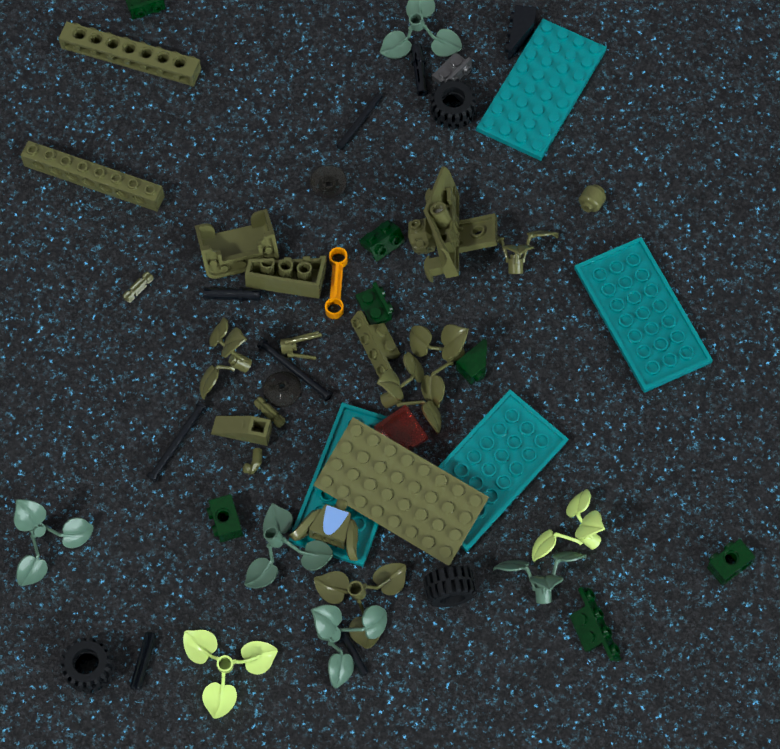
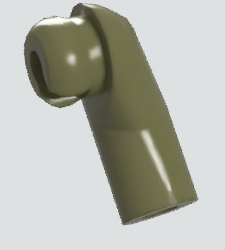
(255, 464)

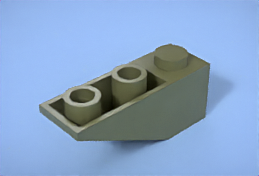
(243, 428)

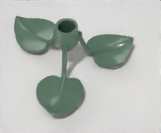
(397, 45)
(29, 517)
(279, 521)
(542, 584)
(326, 622)

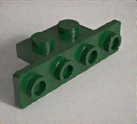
(592, 628)

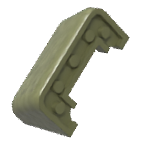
(230, 250)

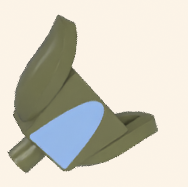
(331, 526)

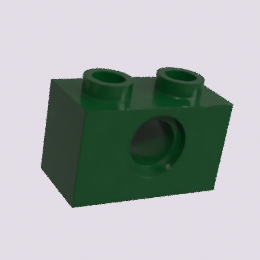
(224, 507)
(724, 571)

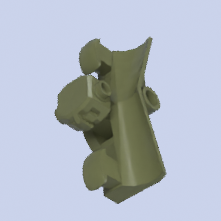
(445, 230)

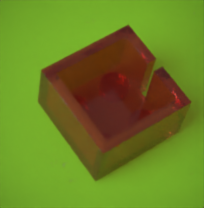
(403, 428)

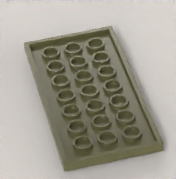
(401, 491)

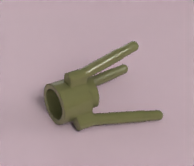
(289, 345)

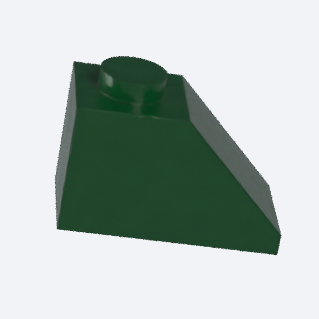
(473, 363)

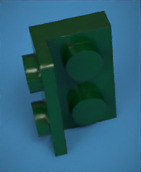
(140, 8)
(374, 305)

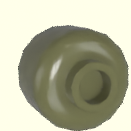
(592, 198)

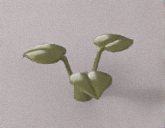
(515, 262)
(454, 339)
(237, 360)
(394, 394)
(336, 584)

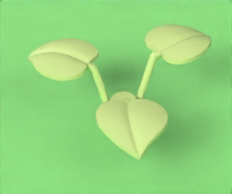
(585, 533)
(220, 697)

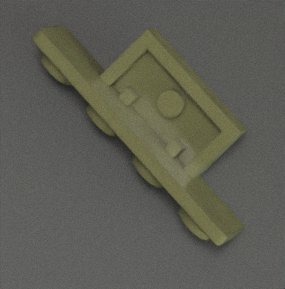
(376, 342)

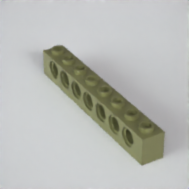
(136, 60)
(92, 176)

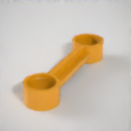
(336, 283)

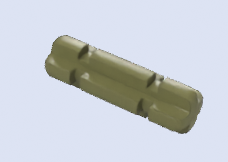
(138, 287)
(269, 412)

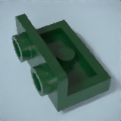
(383, 240)

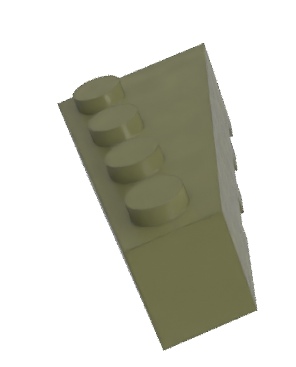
(287, 275)

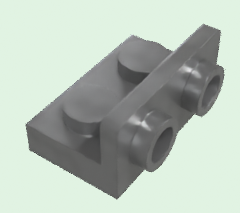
(453, 69)

